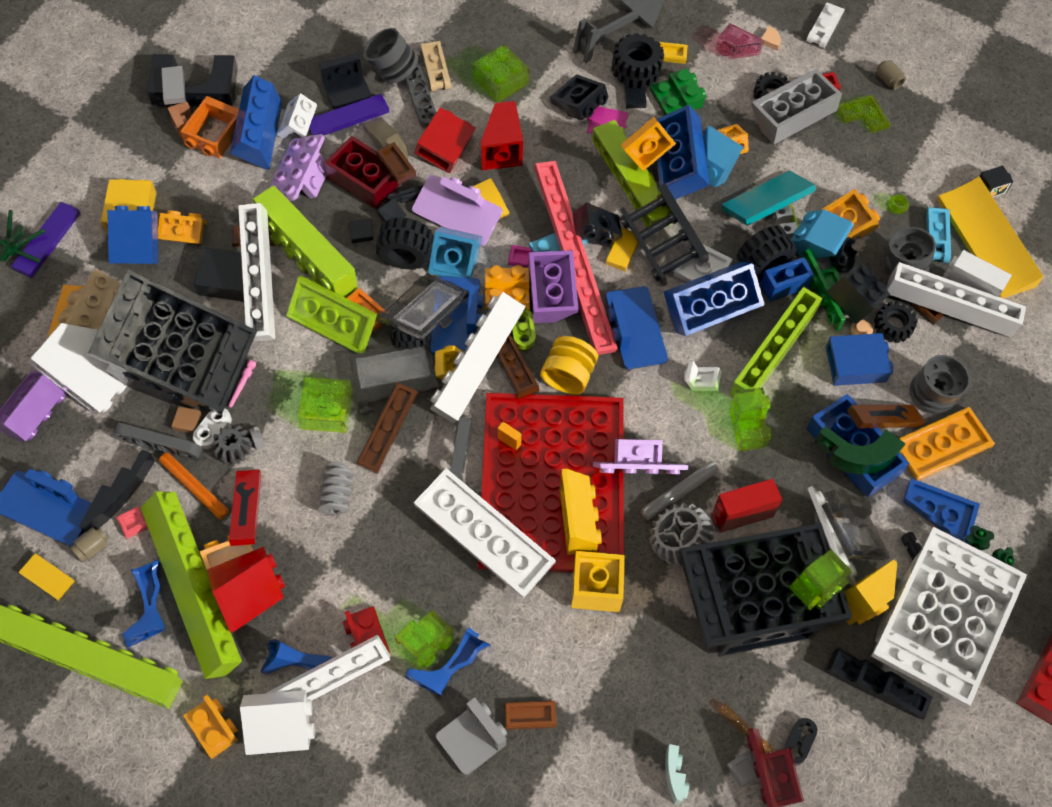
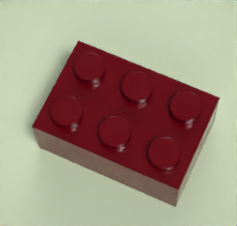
(360, 172)

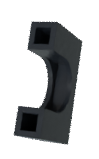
(219, 85)

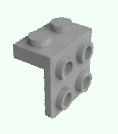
(472, 737)

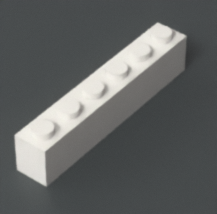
(257, 270)
(956, 299)
(477, 357)

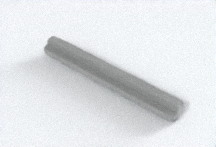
(679, 490)

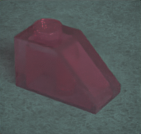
(738, 43)

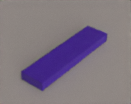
(349, 115)
(42, 246)

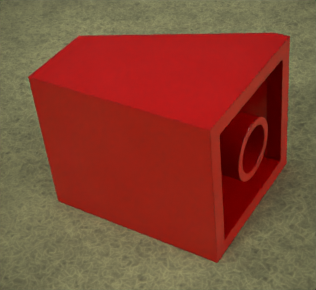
(502, 138)
(245, 587)

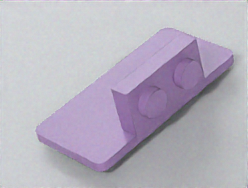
(301, 168)
(457, 207)

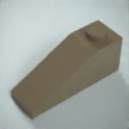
(383, 134)

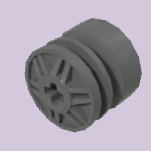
(390, 55)
(911, 247)
(940, 384)

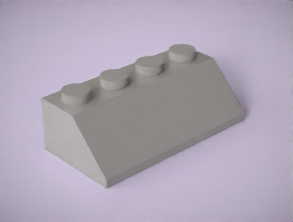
(795, 106)

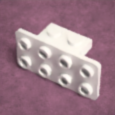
(833, 542)

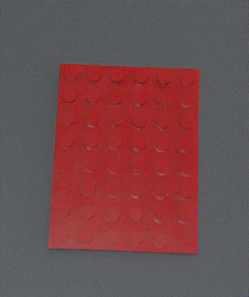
(555, 436)

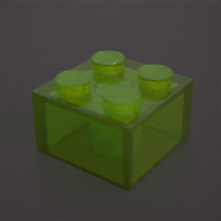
(501, 73)
(325, 405)

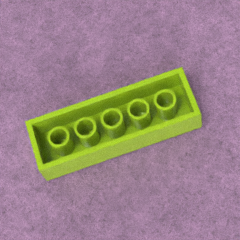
(306, 244)

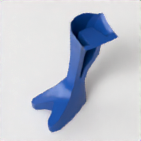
(150, 622)
(283, 656)
(437, 680)

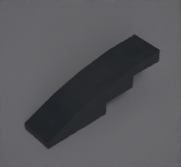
(112, 499)
(879, 684)

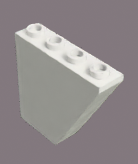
(66, 364)

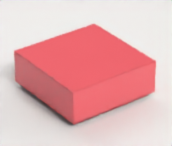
(132, 522)

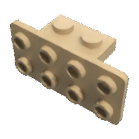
(90, 304)

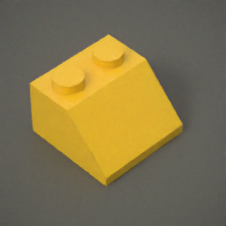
(598, 581)

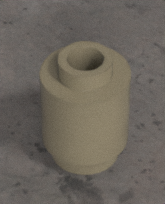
(891, 74)
(89, 544)

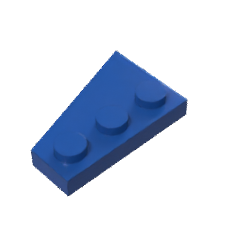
(943, 509)

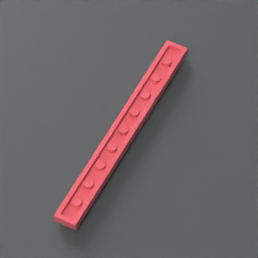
(587, 290)

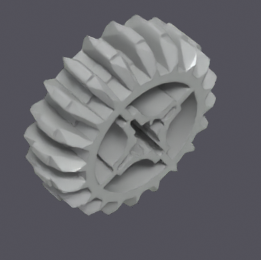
(669, 529)

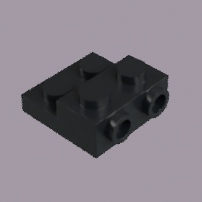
(580, 97)

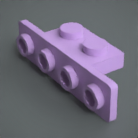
(639, 454)

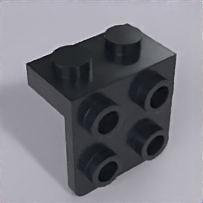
(344, 80)

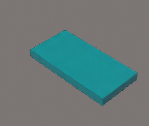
(768, 197)

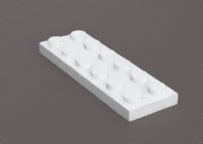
(484, 533)

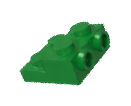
(678, 92)

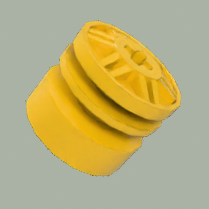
(569, 365)

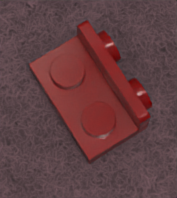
(363, 626)

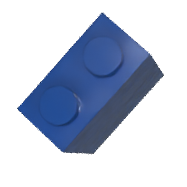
(133, 235)
(858, 359)

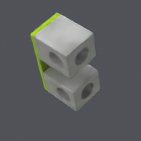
(786, 216)

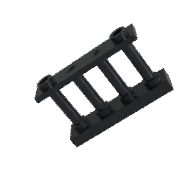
(675, 216)

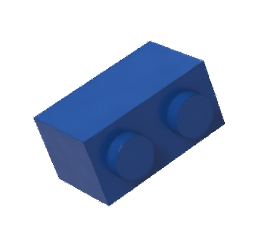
(786, 279)

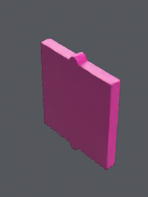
(604, 115)

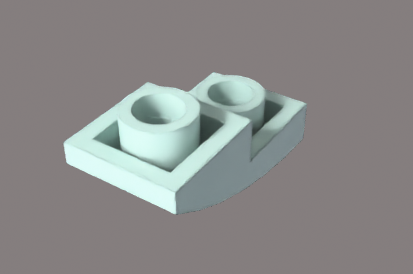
(676, 781)

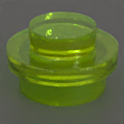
(898, 204)

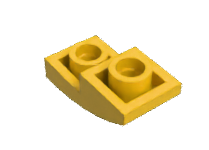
(491, 194)

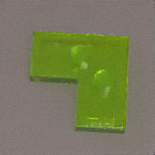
(866, 109)

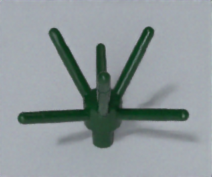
(11, 245)

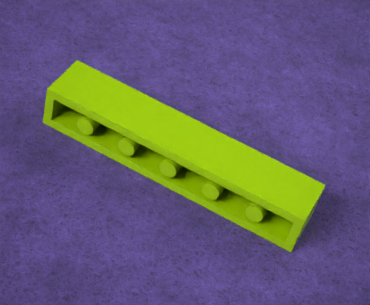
(636, 184)
(778, 342)

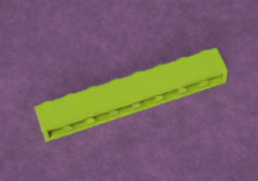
(190, 585)
(88, 658)

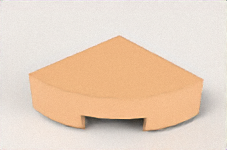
(771, 38)

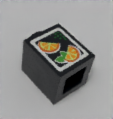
(997, 180)

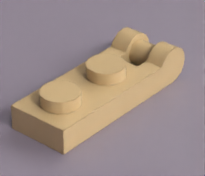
(435, 65)

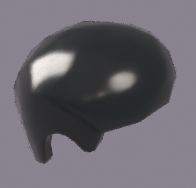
(845, 257)

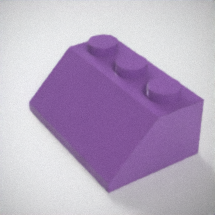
(552, 285)
(29, 406)

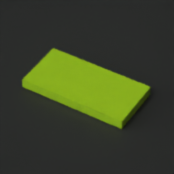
(331, 315)

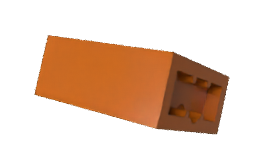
(217, 110)

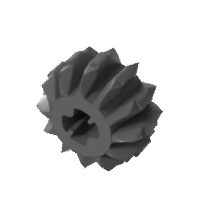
(233, 451)

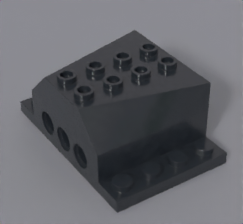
(171, 345)
(745, 591)

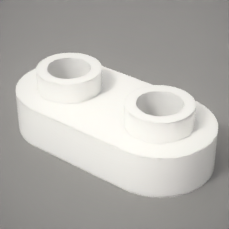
(211, 426)

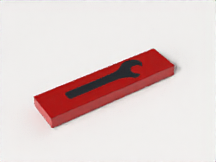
(245, 508)

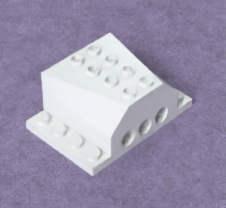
(948, 616)

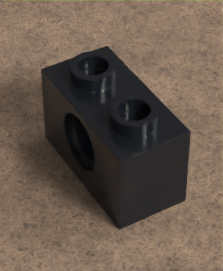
(597, 224)

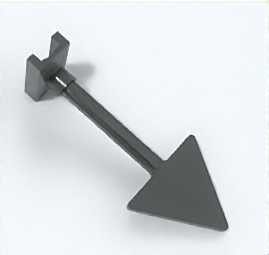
(588, 34)

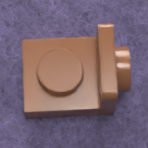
(178, 115)

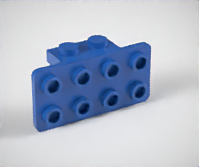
(463, 317)
(636, 327)
(44, 505)

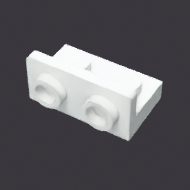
(297, 117)

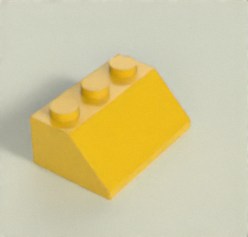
(578, 512)
(872, 593)

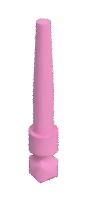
(245, 375)

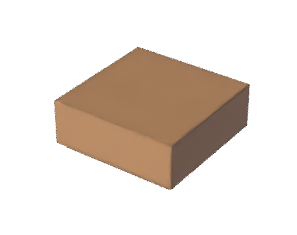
(186, 420)

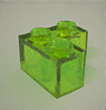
(748, 418)
(821, 580)
(424, 640)

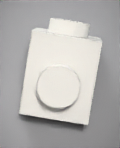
(702, 377)

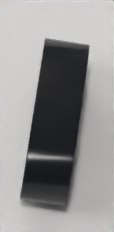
(806, 743)

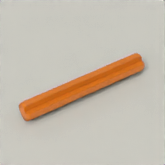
(194, 486)

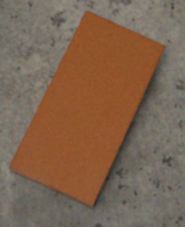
(530, 715)

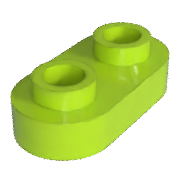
(524, 330)

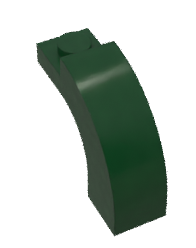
(856, 458)

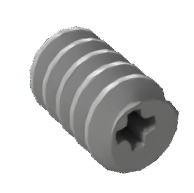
(335, 487)

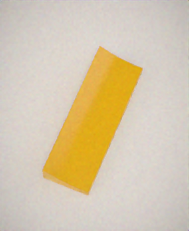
(990, 235)

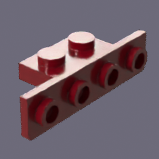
(776, 772)

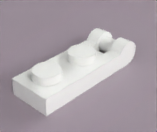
(825, 25)

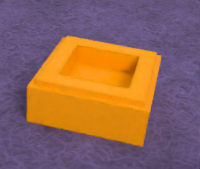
(509, 435)

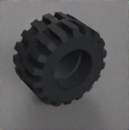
(637, 72)
(404, 243)
(767, 249)

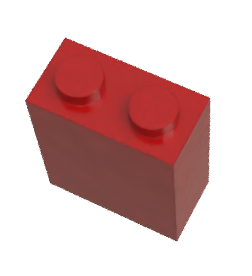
(444, 140)
(746, 505)

